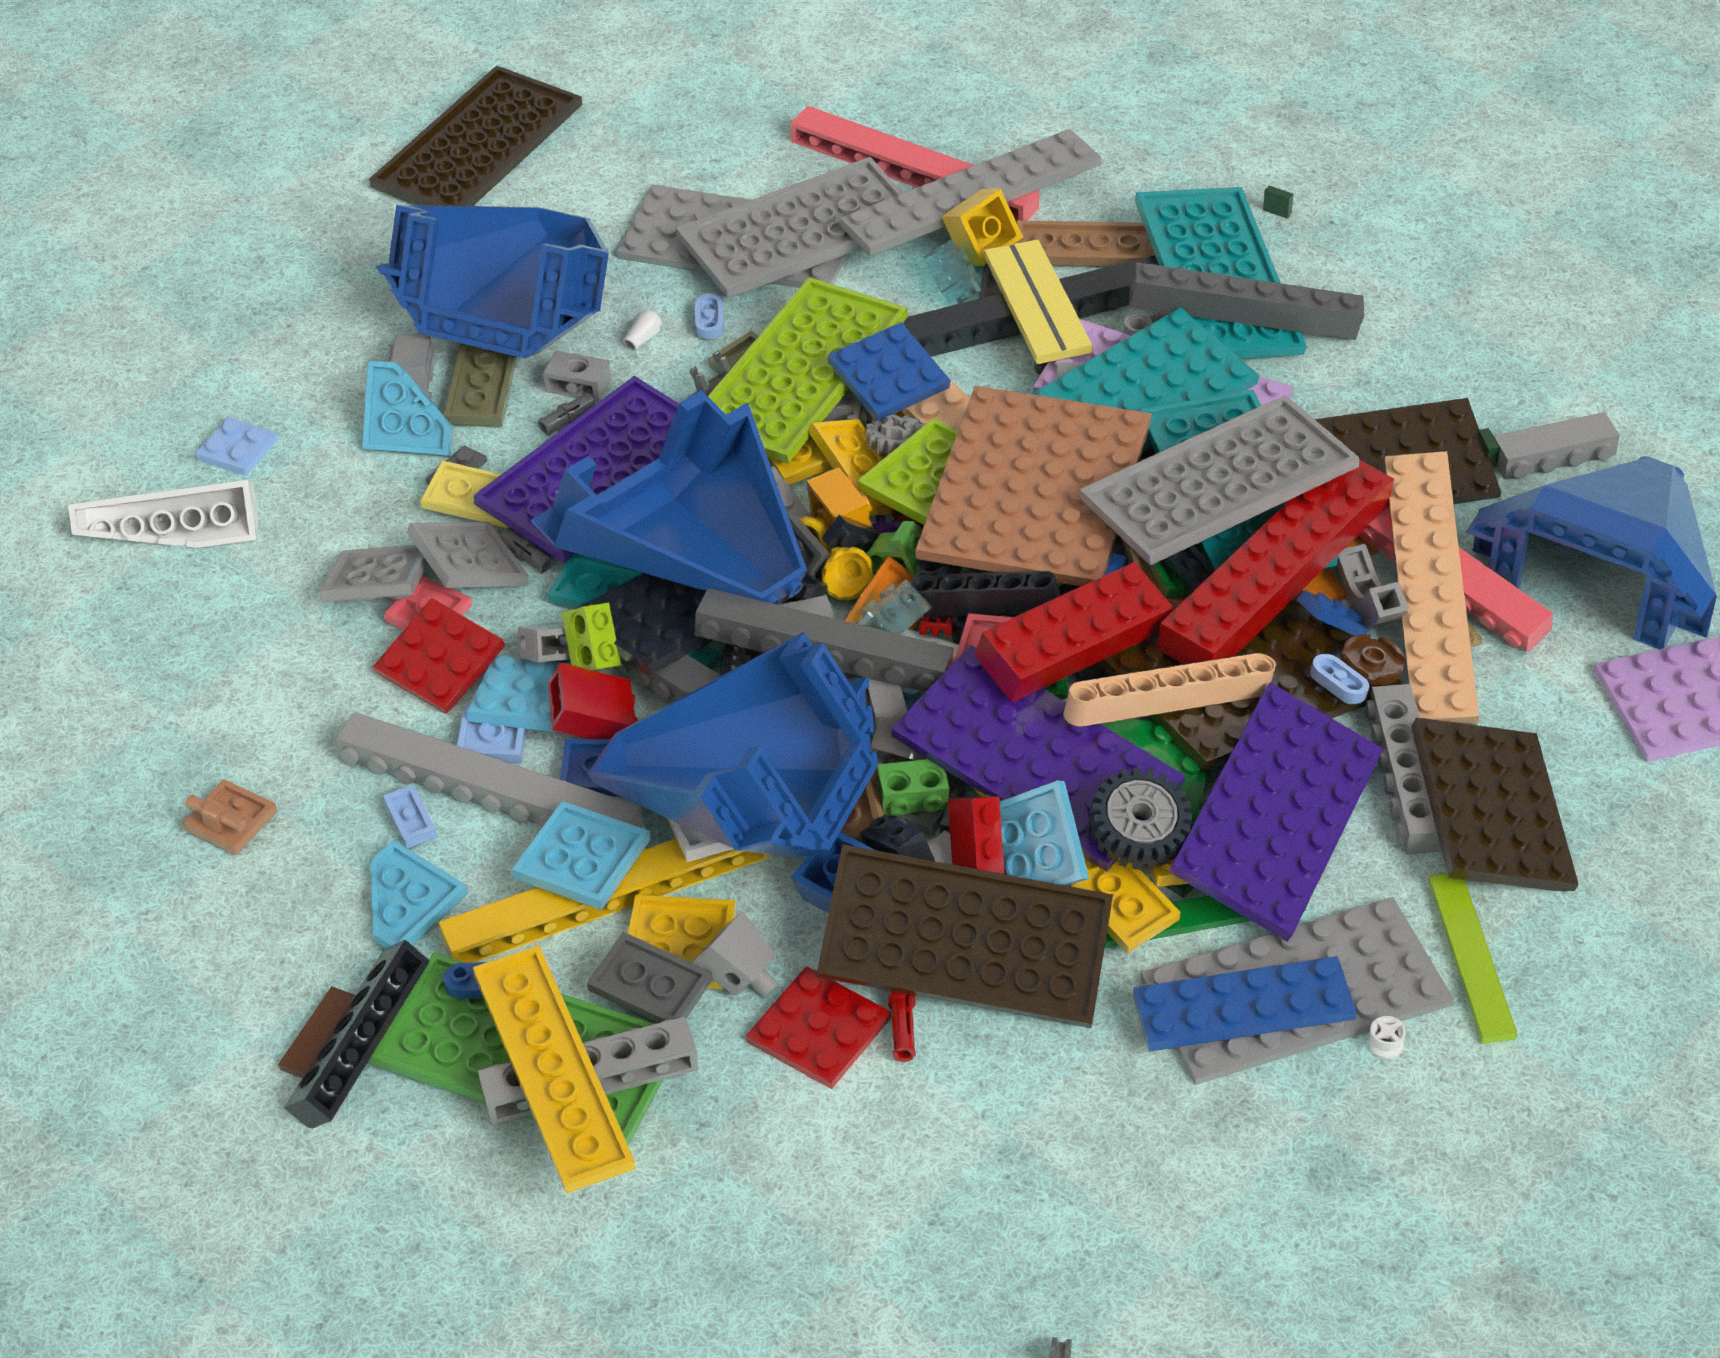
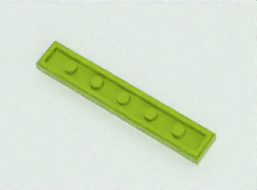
(1472, 959)

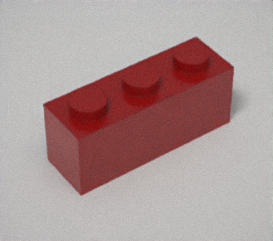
(976, 833)

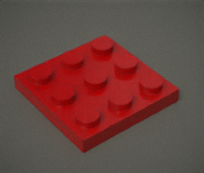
(439, 656)
(818, 1027)

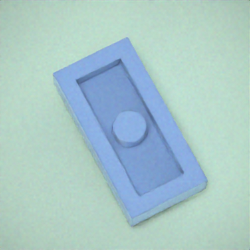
(410, 816)

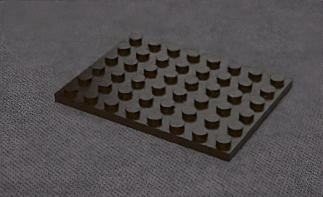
(1212, 730)

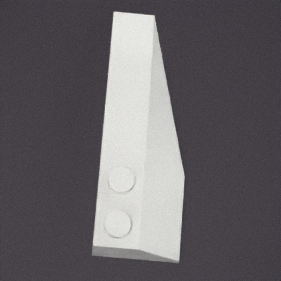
(175, 517)

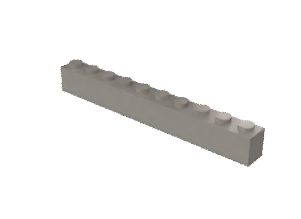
(468, 774)

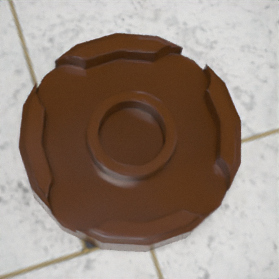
(1376, 660)

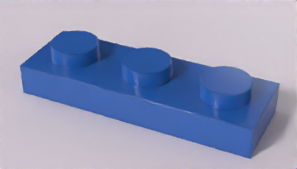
(1334, 613)

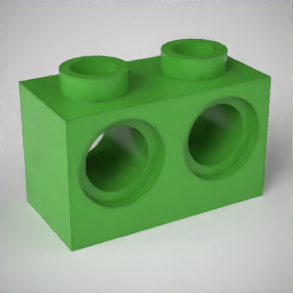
(912, 787)

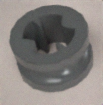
(1060, 1349)

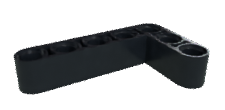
(981, 592)

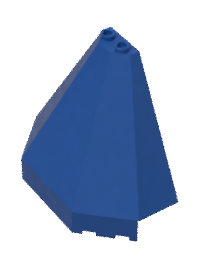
(496, 274)
(1622, 514)
(692, 516)
(755, 756)

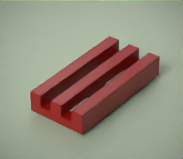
(936, 626)

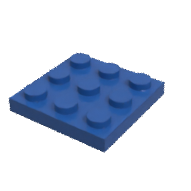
(889, 371)

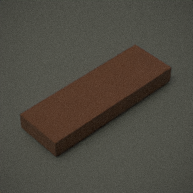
(315, 1032)

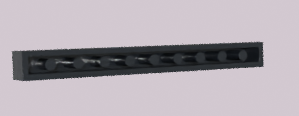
(992, 320)

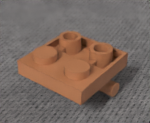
(228, 816)

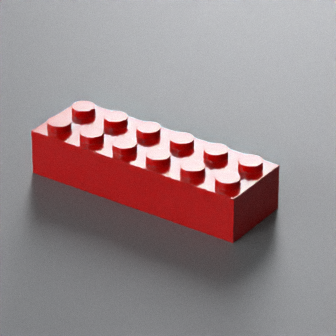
(1072, 632)

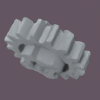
(891, 432)

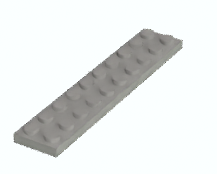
(1015, 172)

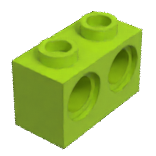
(591, 637)

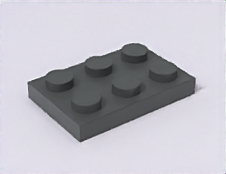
(649, 980)

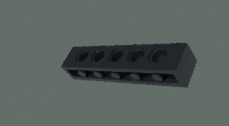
(357, 1035)

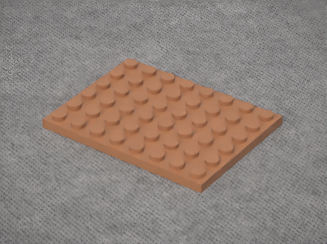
(1017, 483)

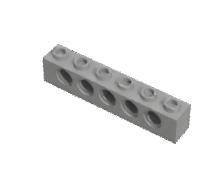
(1393, 714)
(640, 1065)

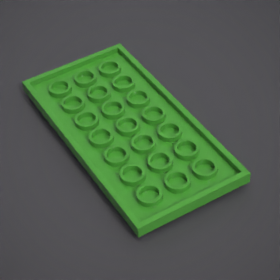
(451, 1039)

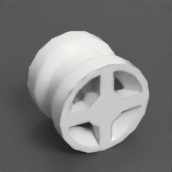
(1387, 1028)

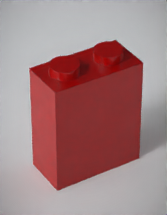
(589, 702)

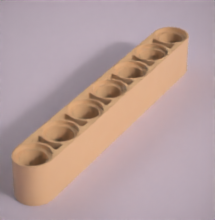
(1168, 689)

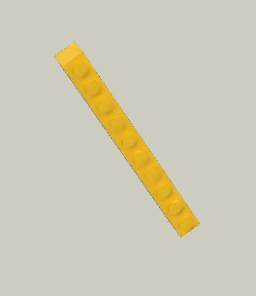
(541, 913)

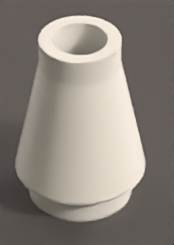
(643, 328)

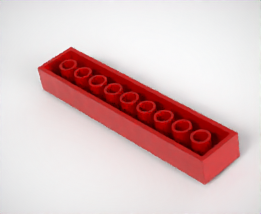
(1273, 567)

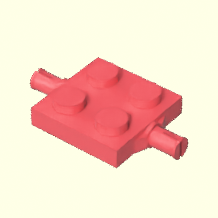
(405, 609)

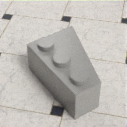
(416, 357)

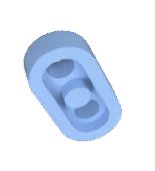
(709, 316)
(1339, 679)

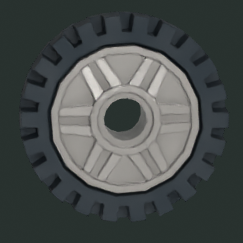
(1133, 840)

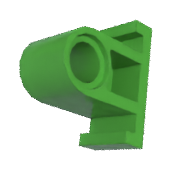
(897, 545)

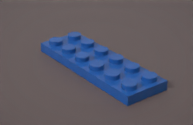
(1244, 1003)

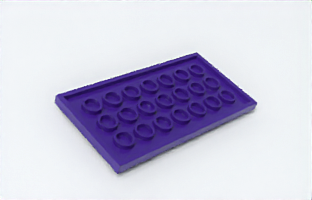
(616, 433)
(1020, 745)
(1276, 811)

